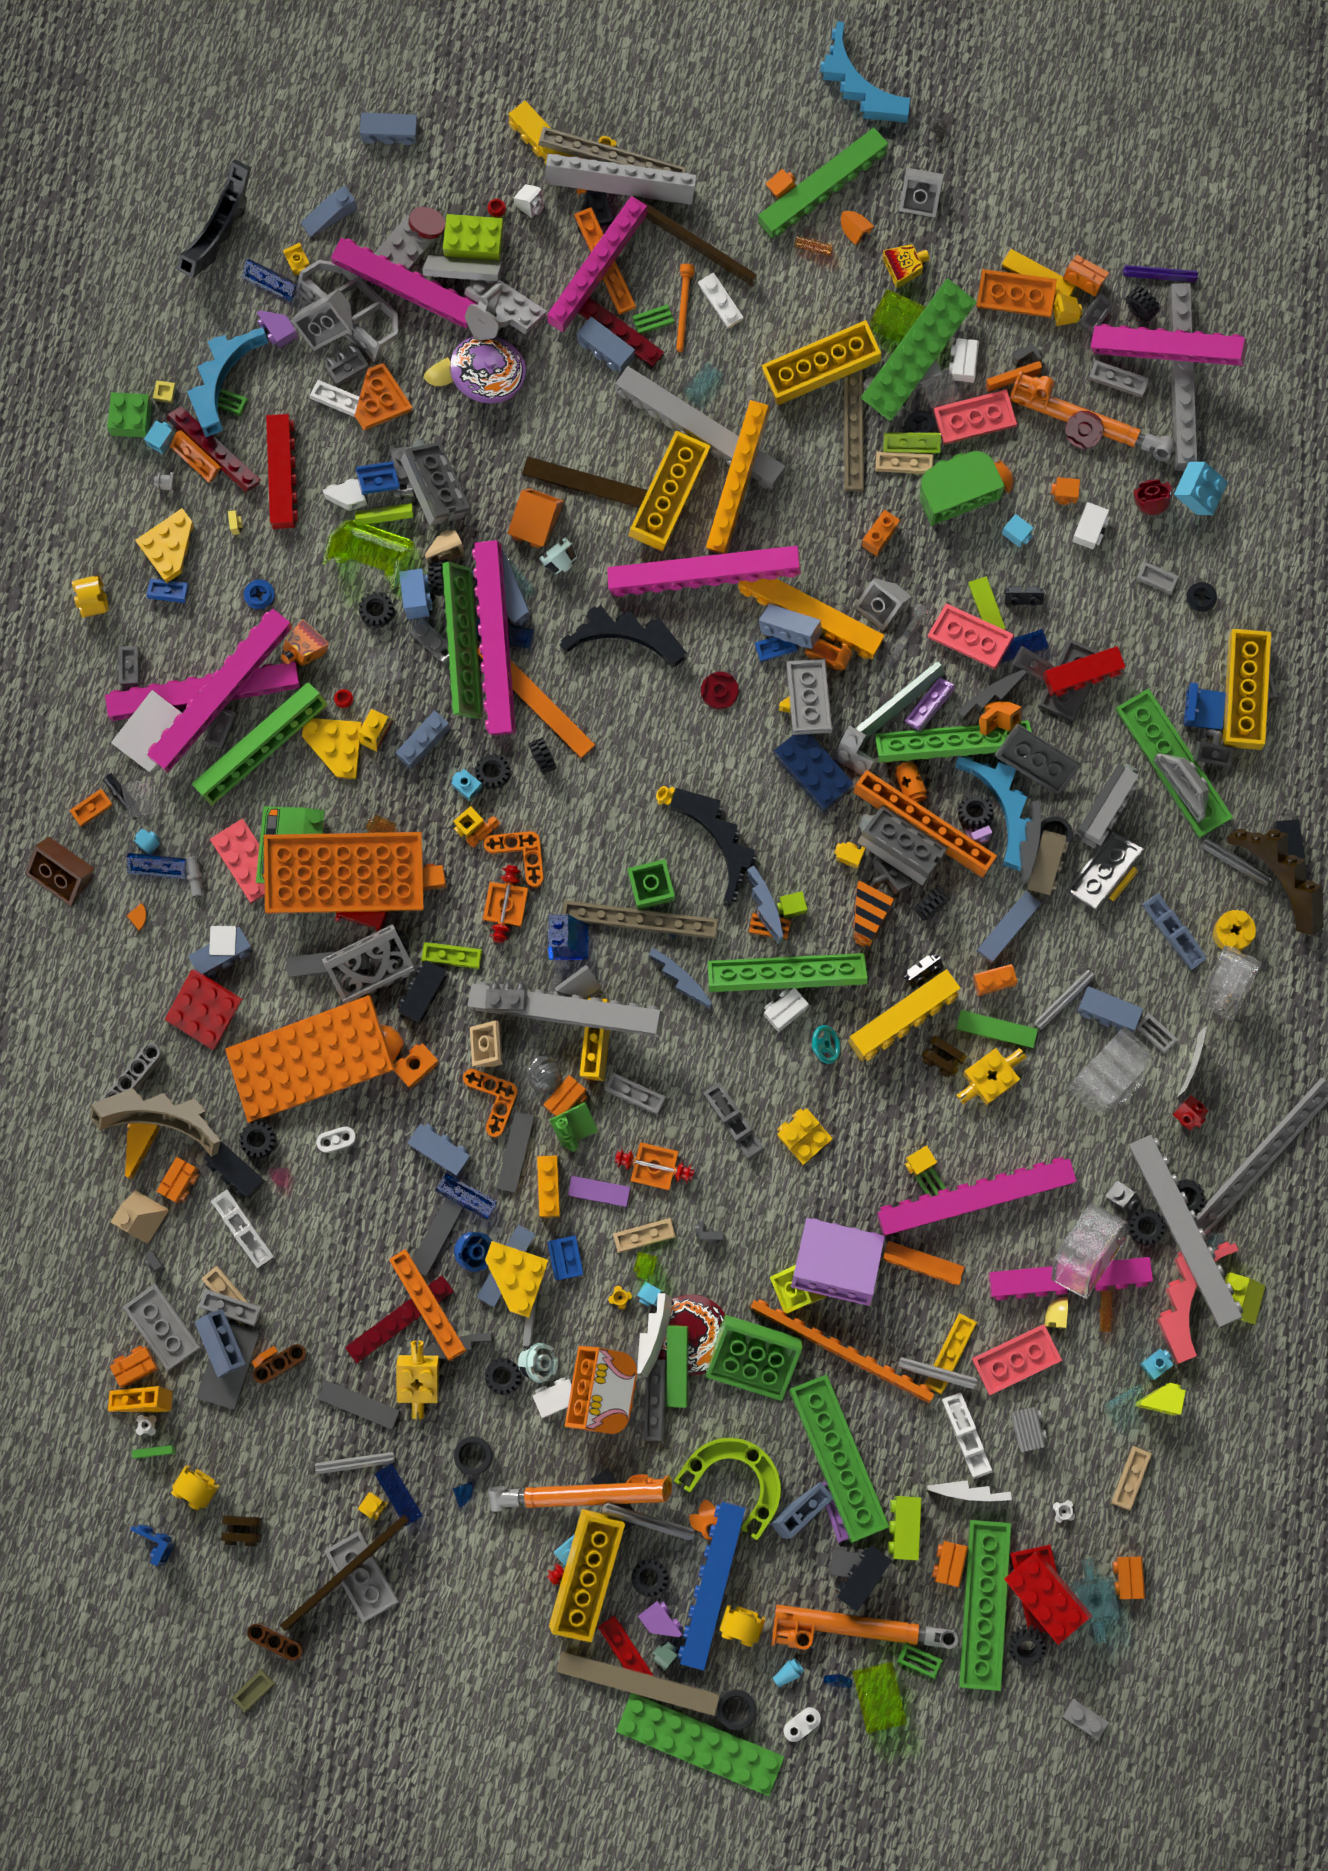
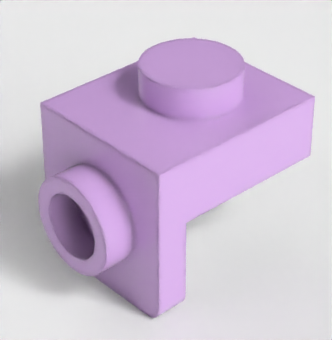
(980, 836)

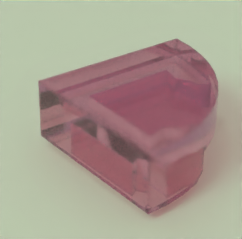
(280, 1176)

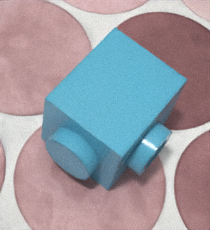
(159, 437)
(1018, 531)
(466, 784)
(1157, 1363)

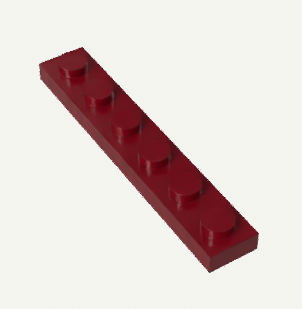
(643, 348)
(212, 447)
(394, 1323)

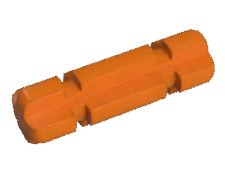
(483, 831)

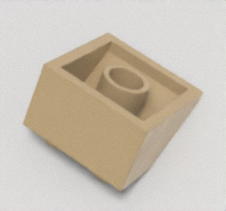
(486, 1044)

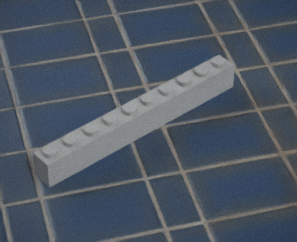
(1182, 381)
(693, 423)
(578, 1011)
(1185, 1231)

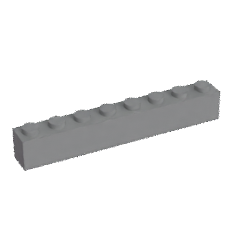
(619, 179)

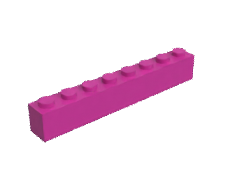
(597, 264)
(401, 281)
(1169, 345)
(1038, 1280)

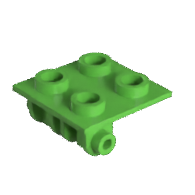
(573, 1126)

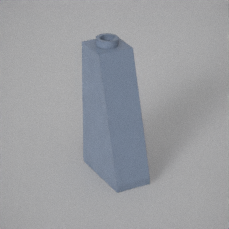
(515, 602)

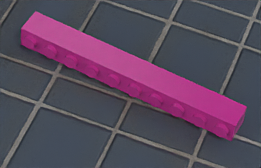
(704, 571)
(495, 638)
(264, 681)
(219, 691)
(975, 1197)

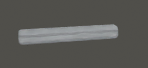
(1064, 999)
(937, 1373)
(354, 1463)

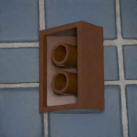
(59, 870)

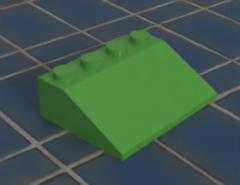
(754, 1357)

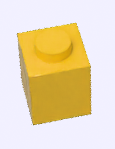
(920, 1161)

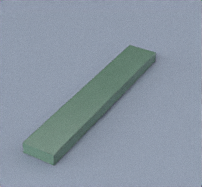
(901, 700)

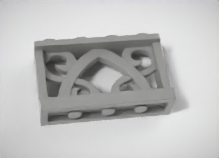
(378, 939)

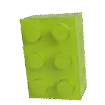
(473, 237)
(905, 1527)

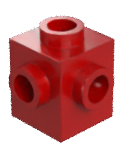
(1191, 1113)

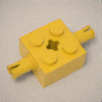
(993, 1064)
(417, 1379)

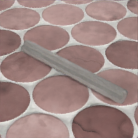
(648, 1521)

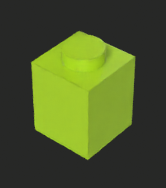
(792, 905)

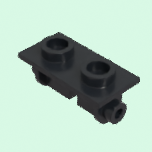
(1031, 596)
(930, 965)

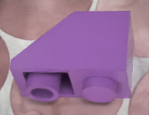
(278, 327)
(659, 1622)

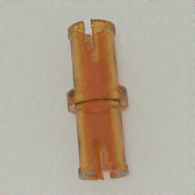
(813, 245)
(1106, 1311)

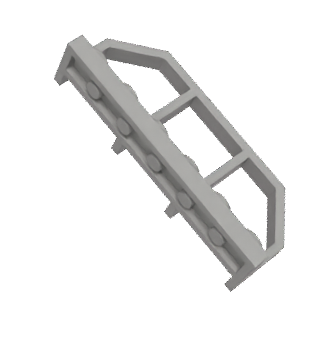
(358, 335)

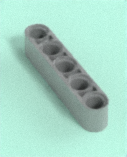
(130, 1072)

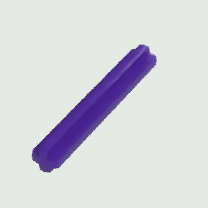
(1160, 273)

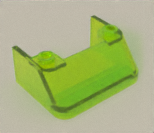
(369, 547)

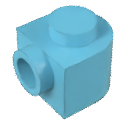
(147, 841)
(649, 1294)

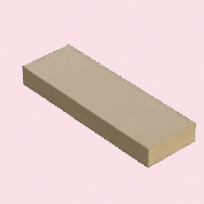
(903, 462)
(644, 1235)
(219, 1283)
(1131, 1478)

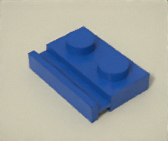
(377, 478)
(565, 1258)

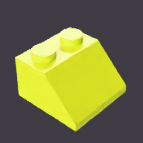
(1248, 1294)
(792, 1298)
(1165, 1399)

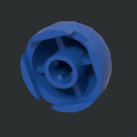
(472, 1250)

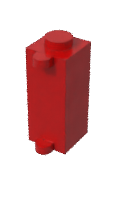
(370, 919)

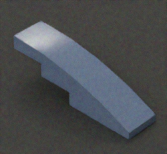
(767, 910)
(1008, 927)
(1174, 931)
(686, 984)
(520, 1240)

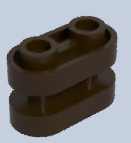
(931, 1058)
(250, 1538)

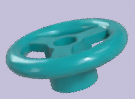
(823, 1044)

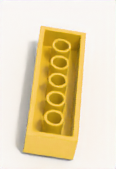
(821, 362)
(669, 491)
(1246, 689)
(904, 1015)
(586, 1575)

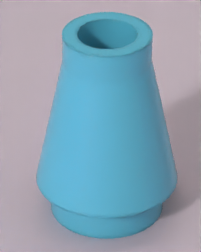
(789, 1672)

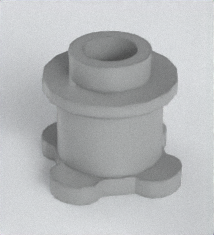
(165, 482)

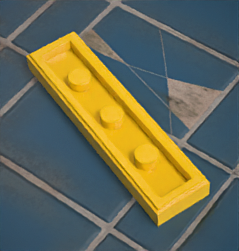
(1021, 264)
(952, 1350)

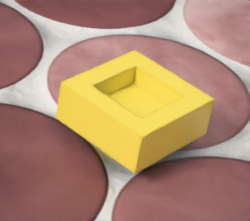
(164, 391)
(235, 522)

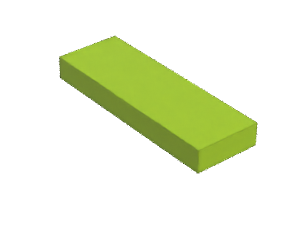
(912, 442)
(384, 514)
(986, 602)
(452, 955)

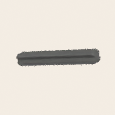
(1236, 862)

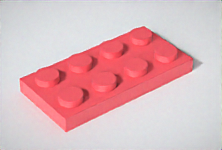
(975, 417)
(971, 636)
(240, 853)
(1016, 1359)

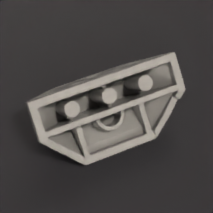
(1186, 782)

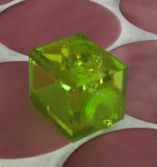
(645, 1265)

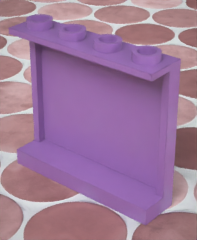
(838, 1261)

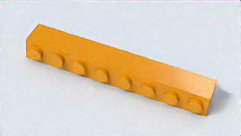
(738, 477)
(833, 622)

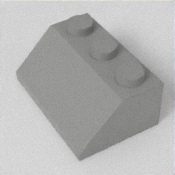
(324, 320)

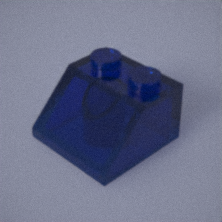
(567, 938)

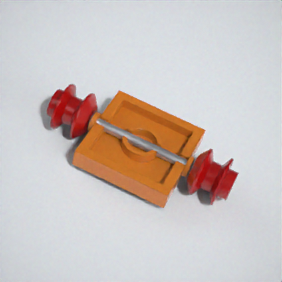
(505, 904)
(654, 1166)

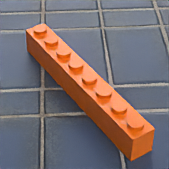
(959, 845)

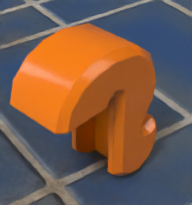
(834, 657)

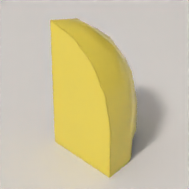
(439, 373)
(1057, 1313)

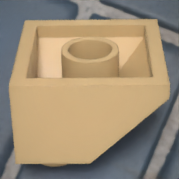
(445, 547)
(140, 1216)

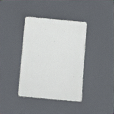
(145, 729)
(1200, 1040)

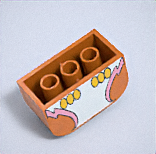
(601, 1390)

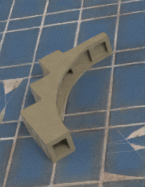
(159, 1110)

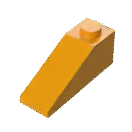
(139, 1140)
(141, 1400)

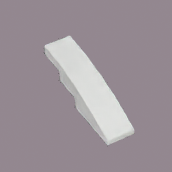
(242, 1228)
(651, 1342)
(967, 1435)
(961, 1491)

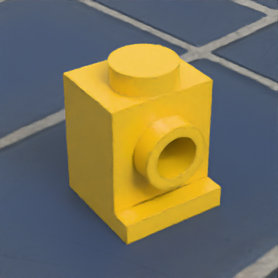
(294, 253)
(471, 816)
(849, 854)
(372, 1506)

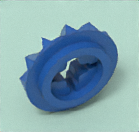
(251, 590)

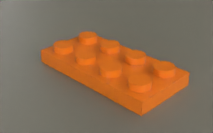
(1016, 293)

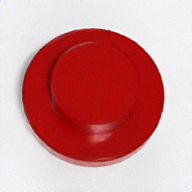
(496, 208)
(343, 698)

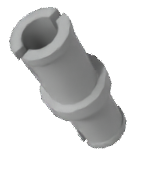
(194, 876)

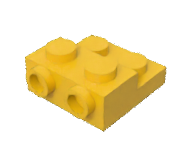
(803, 1135)

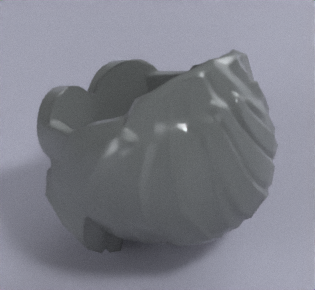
(544, 1075)

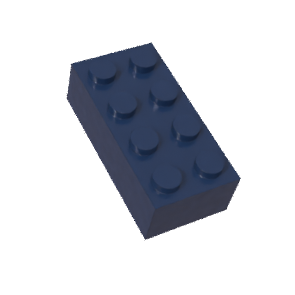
(813, 770)

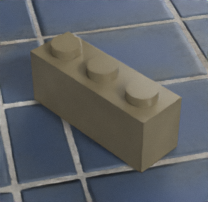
(1047, 862)

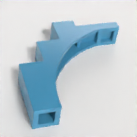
(874, 102)
(214, 372)
(1011, 802)

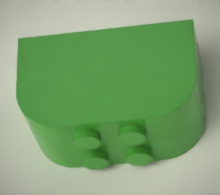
(959, 486)

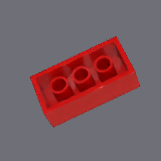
(1048, 1597)

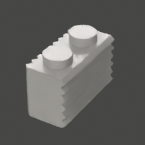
(1028, 1429)

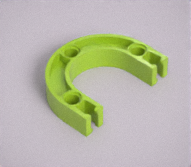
(763, 1467)

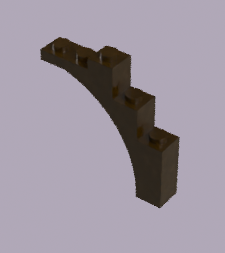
(1304, 895)

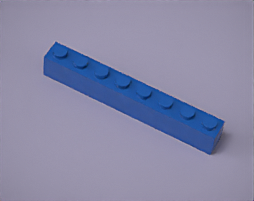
(712, 1586)

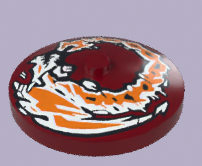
(703, 1324)

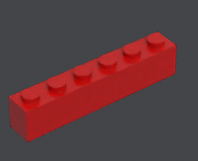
(280, 471)

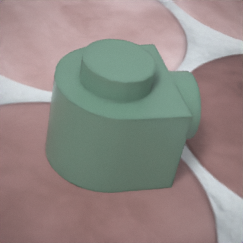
(665, 1655)

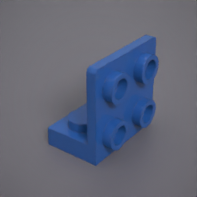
(1204, 708)
(162, 1552)

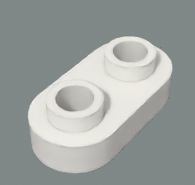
(336, 1139)
(802, 1724)

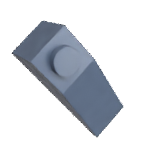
(330, 211)
(801, 1511)

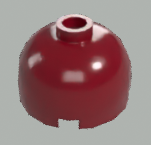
(1153, 497)

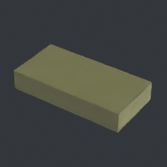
(253, 1690)

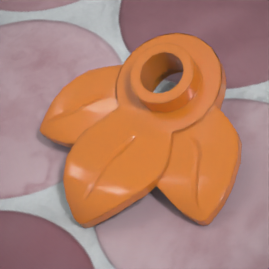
(704, 1519)

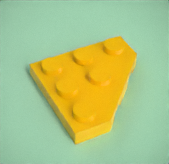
(168, 544)
(335, 744)
(517, 1276)

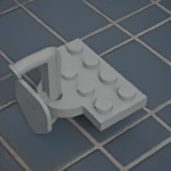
(498, 308)

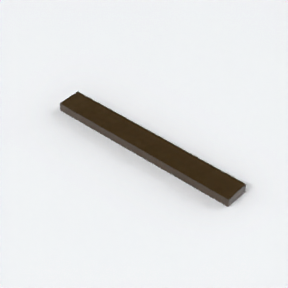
(700, 245)
(584, 482)
(345, 1572)

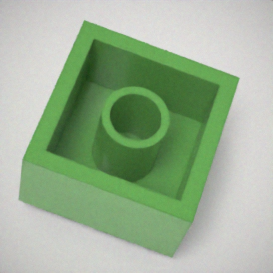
(129, 414)
(651, 884)

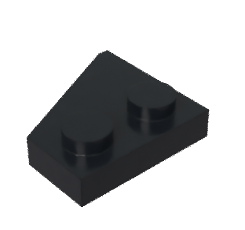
(599, 203)

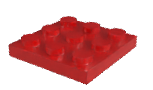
(203, 1009)

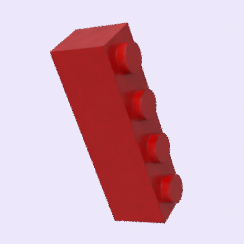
(1084, 671)

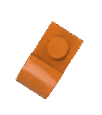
(1001, 715)

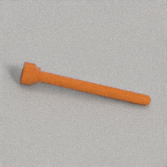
(686, 273)

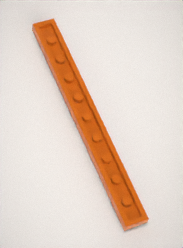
(849, 1354)

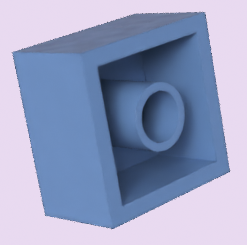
(414, 594)

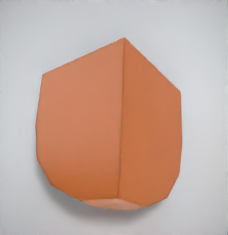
(855, 225)
(1006, 475)

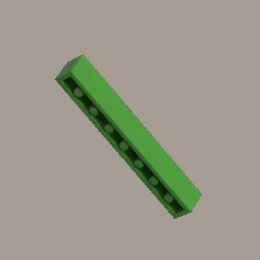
(822, 183)
(259, 744)

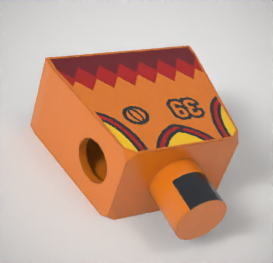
(303, 645)

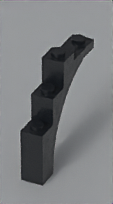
(218, 228)
(654, 636)
(705, 812)

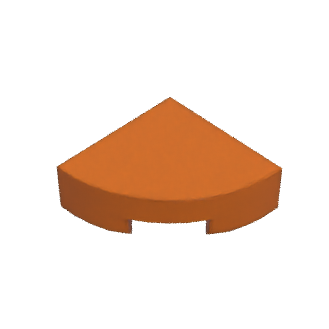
(138, 916)
(261, 1358)

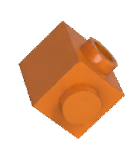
(781, 183)
(1065, 490)
(433, 877)

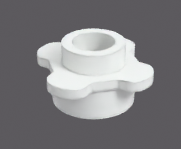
(151, 1425)
(1058, 1507)

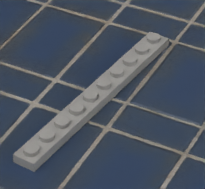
(1263, 1156)

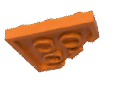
(380, 398)

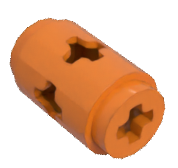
(916, 789)

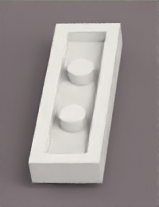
(720, 300)
(334, 397)

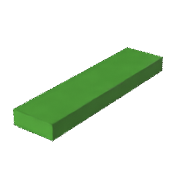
(996, 1029)
(677, 1366)

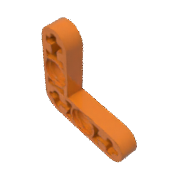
(528, 850)
(500, 1100)

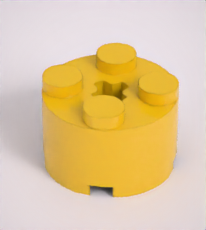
(90, 596)
(1238, 921)
(195, 1488)
(742, 1625)

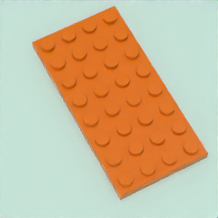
(343, 872)
(309, 1059)

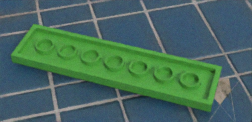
(918, 349)
(462, 640)
(1157, 735)
(939, 742)
(787, 972)
(838, 1458)
(984, 1605)
(700, 1744)

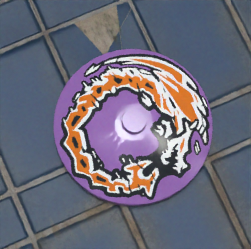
(487, 369)

